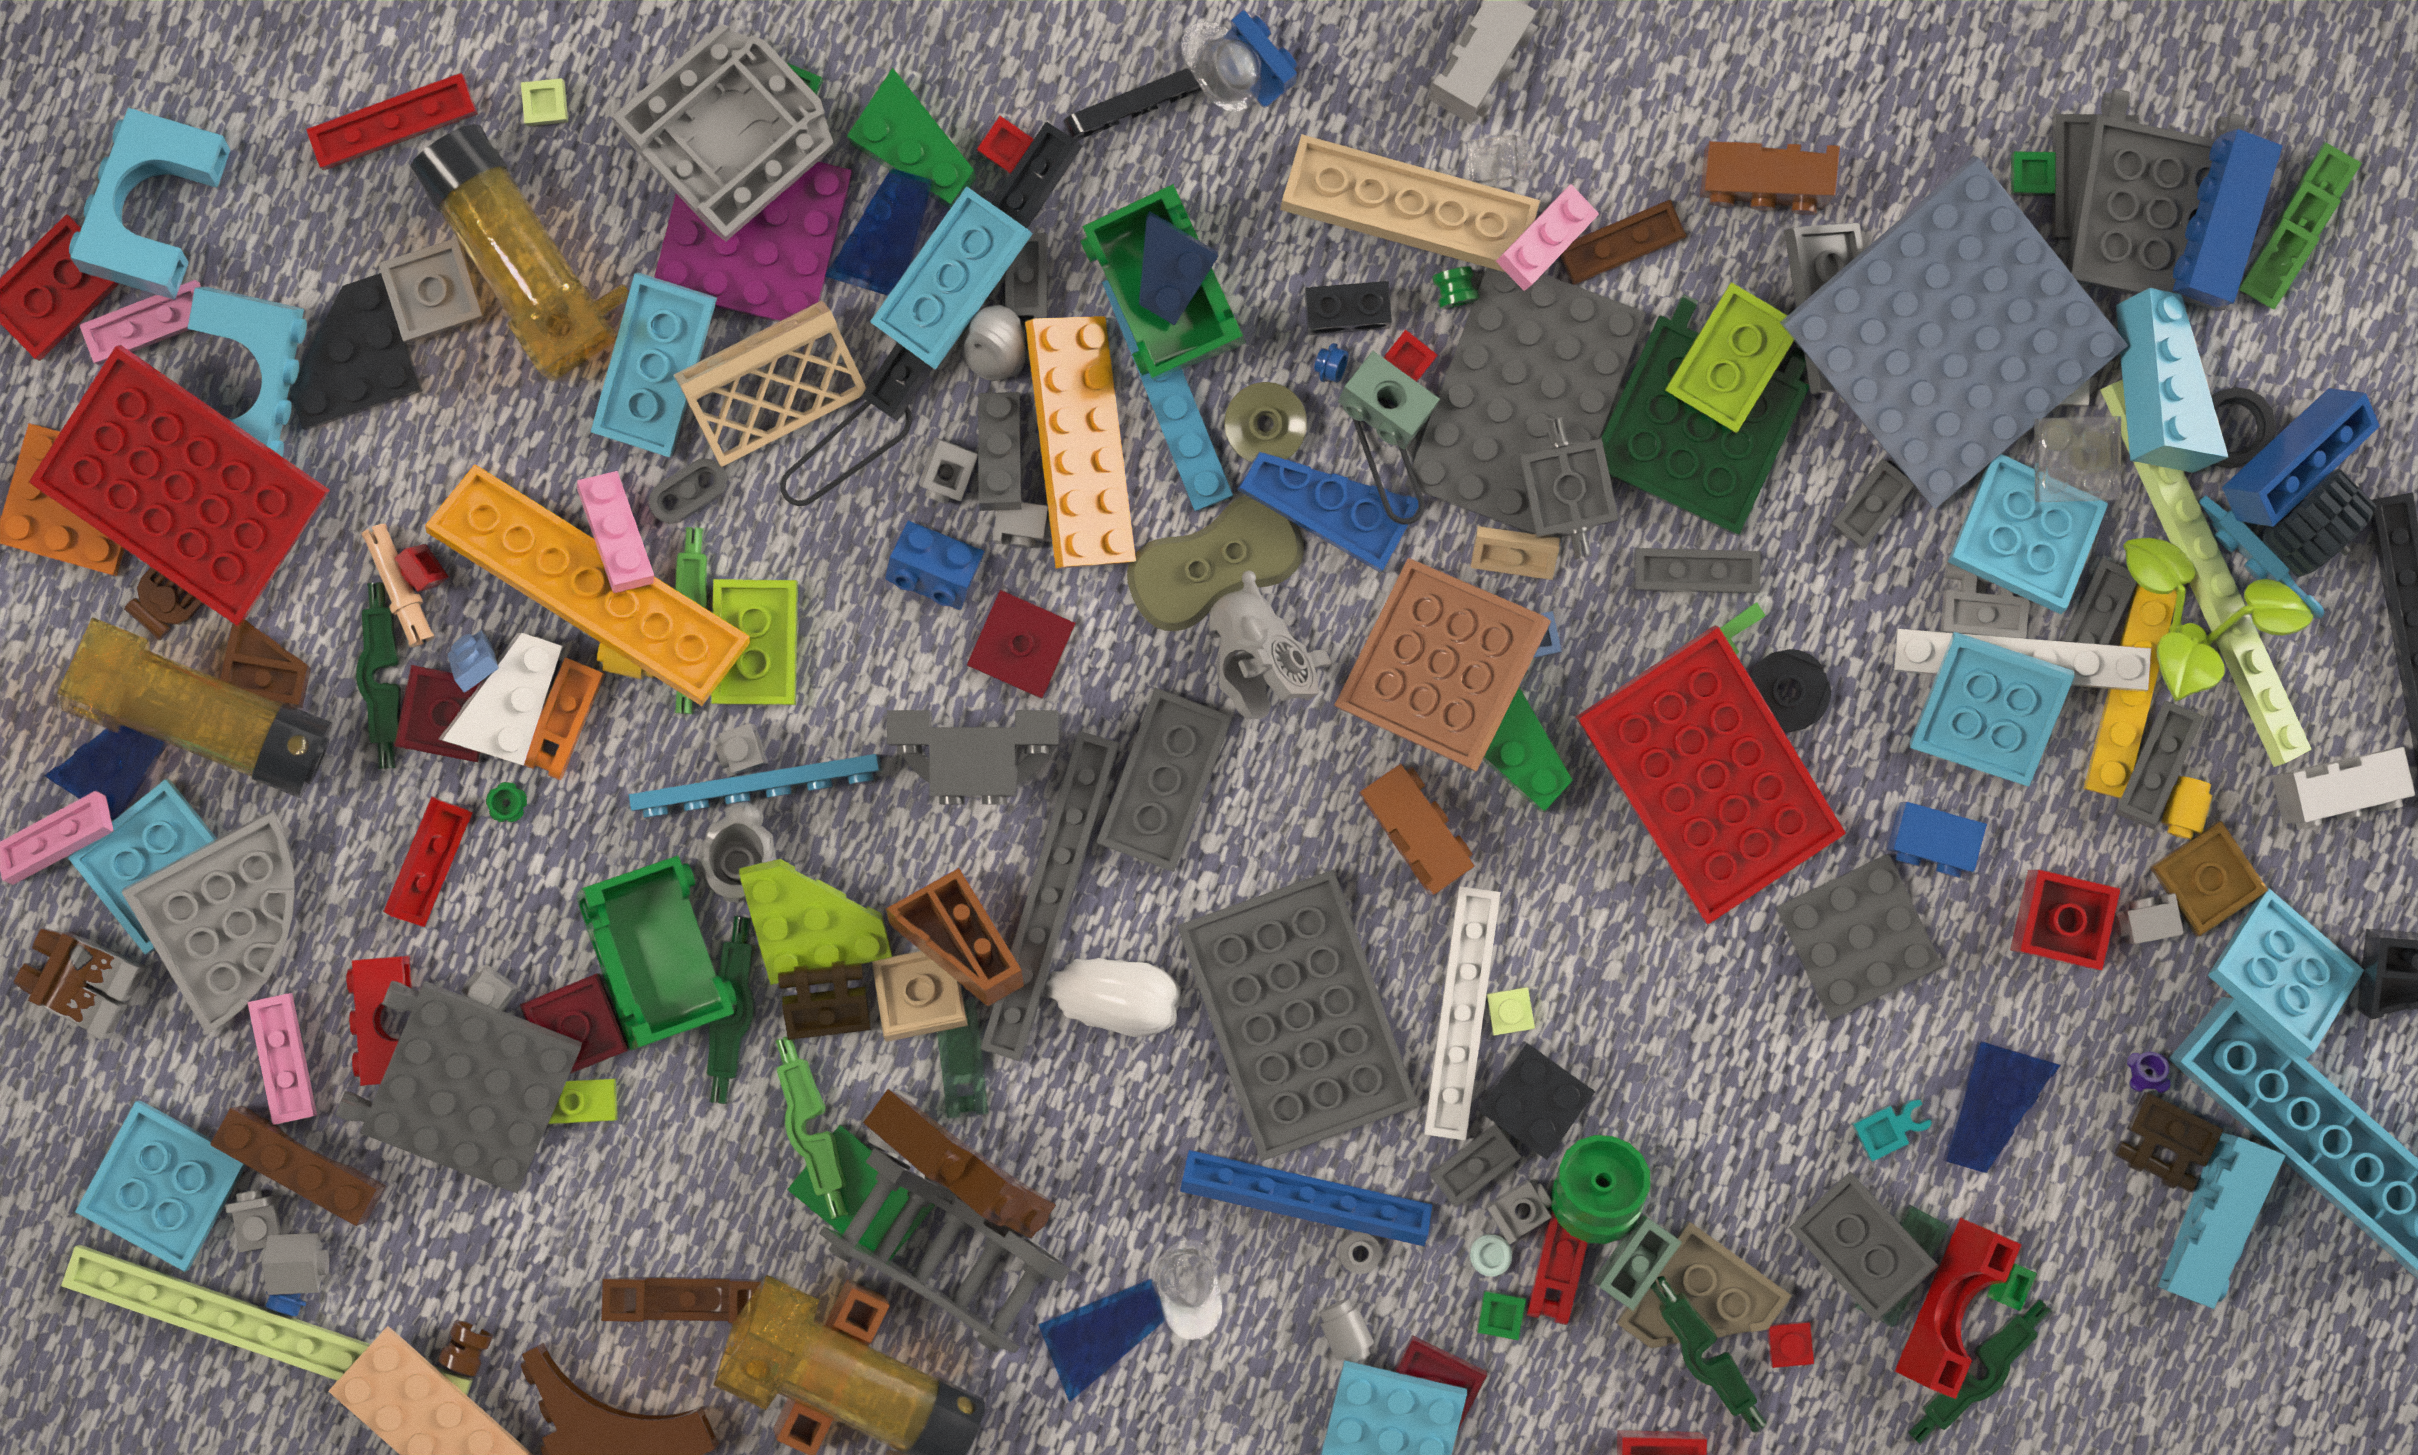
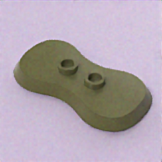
(1185, 575)

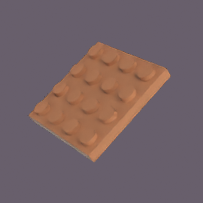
(1442, 664)

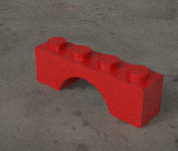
(1935, 1346)

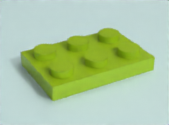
(1732, 358)
(769, 663)

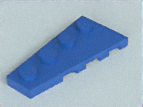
(1330, 507)

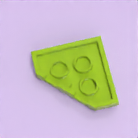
(808, 921)

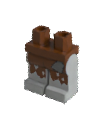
(67, 976)

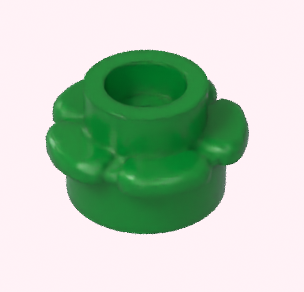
(495, 800)

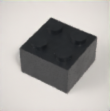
(1535, 1100)

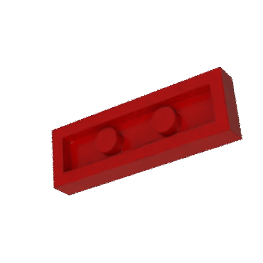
(427, 862)

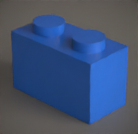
(1936, 838)

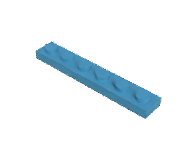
(1181, 427)
(738, 788)

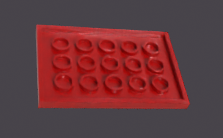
(178, 485)
(1711, 774)

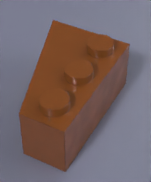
(1769, 176)

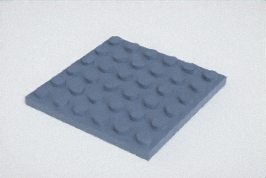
(1954, 332)

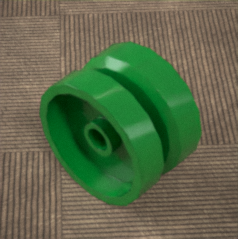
(1600, 1189)

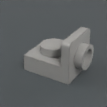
(254, 1219)

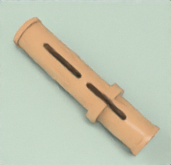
(403, 598)

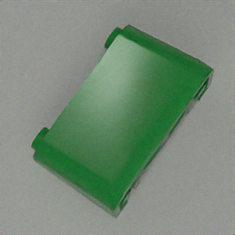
(1207, 322)
(653, 953)

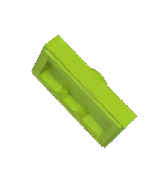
(586, 1102)

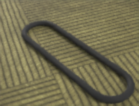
(1395, 518)

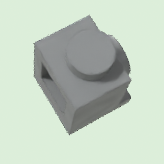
(962, 464)
(1023, 525)
(740, 749)
(2148, 920)
(490, 988)
(1503, 1210)

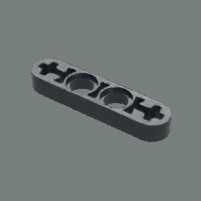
(1134, 103)

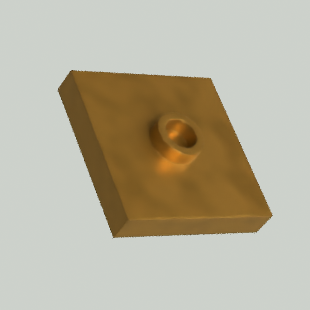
(2209, 878)

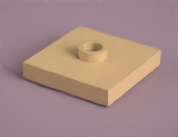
(916, 996)

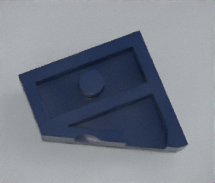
(1171, 268)

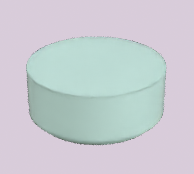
(1490, 1255)

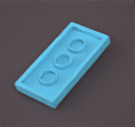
(951, 277)
(657, 338)

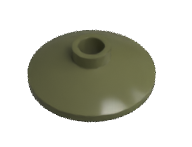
(1265, 400)

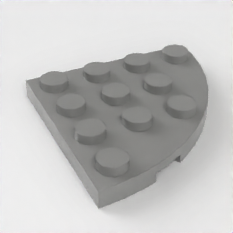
(221, 916)

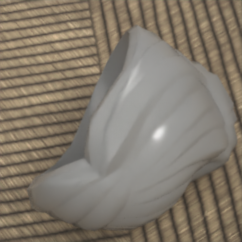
(994, 343)

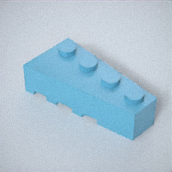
(2165, 386)
(2220, 1219)

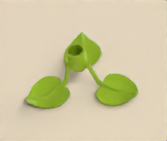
(2185, 652)

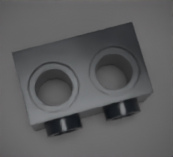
(1348, 308)

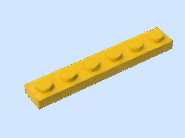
(2127, 710)

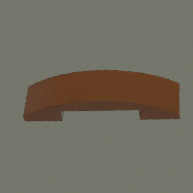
(675, 1298)

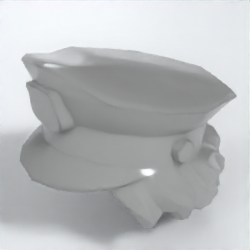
(733, 844)

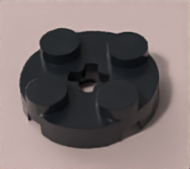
(1809, 681)

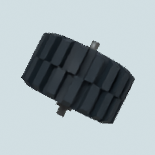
(2320, 524)

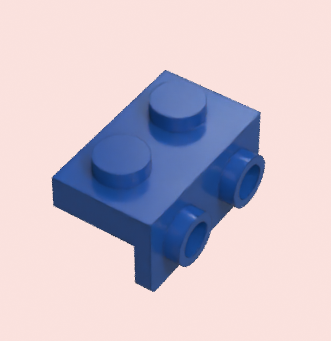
(1276, 65)
(933, 565)

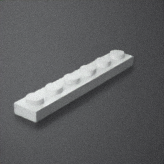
(2092, 663)
(1462, 1013)

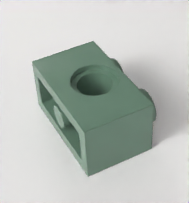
(1381, 379)
(1637, 1262)

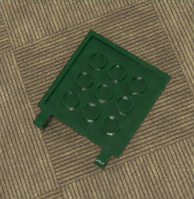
(1681, 452)

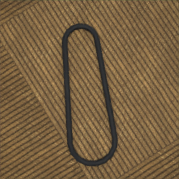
(851, 471)

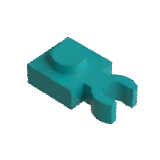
(1884, 1131)

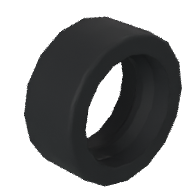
(2264, 419)

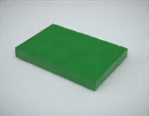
(860, 1182)

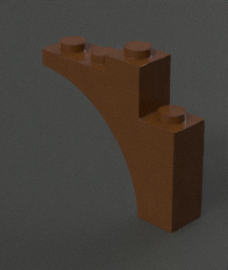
(957, 1166)
(596, 1428)

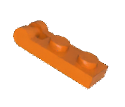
(564, 716)

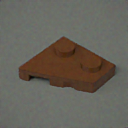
(264, 667)

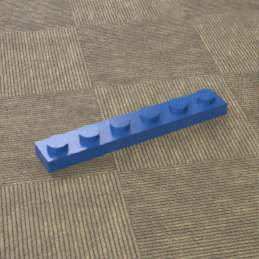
(1306, 1198)

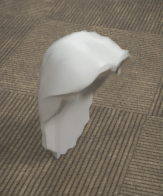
(1116, 995)

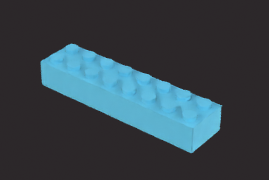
(2309, 1122)

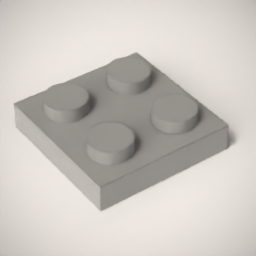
(431, 290)

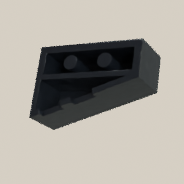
(2389, 973)

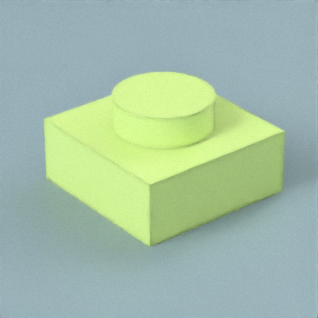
(544, 102)
(1510, 1011)

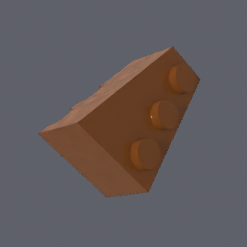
(1417, 828)
(958, 936)

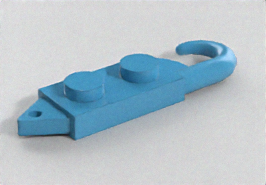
(2261, 560)

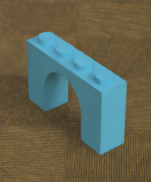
(143, 149)
(272, 336)

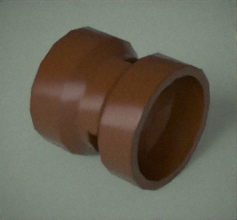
(465, 1348)

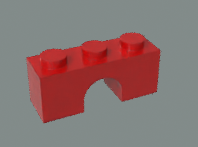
(369, 984)

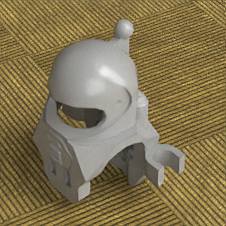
(1270, 653)

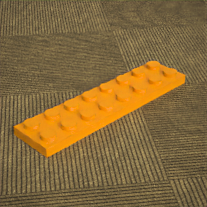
(567, 576)

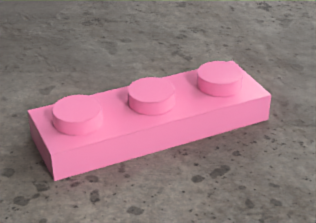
(1547, 237)
(139, 323)
(615, 532)
(54, 837)
(282, 1058)

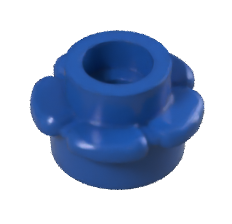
(1331, 363)
(286, 1303)

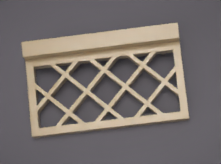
(756, 352)

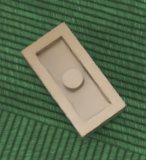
(1515, 553)

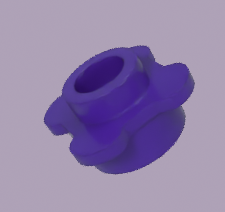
(2156, 1064)

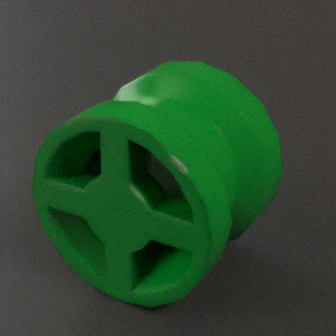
(1455, 287)

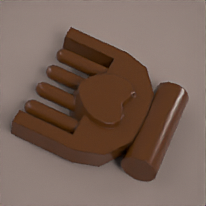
(160, 604)

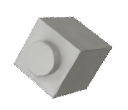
(294, 1263)

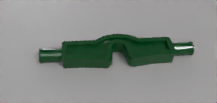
(379, 652)
(727, 1032)
(1695, 1338)
(1997, 1355)

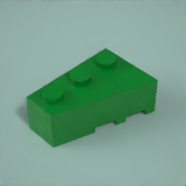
(906, 137)
(1526, 756)

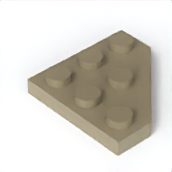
(1717, 1284)

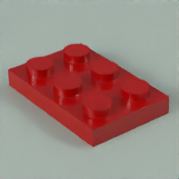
(47, 293)

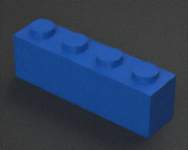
(2226, 218)
(2301, 457)

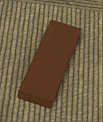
(1622, 242)

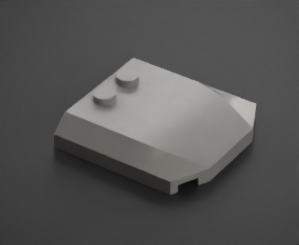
(727, 128)

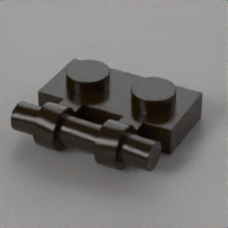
(825, 1011)
(2175, 1130)

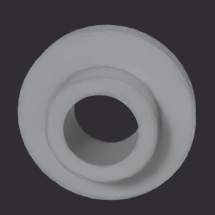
(1360, 1239)

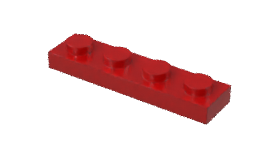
(392, 121)

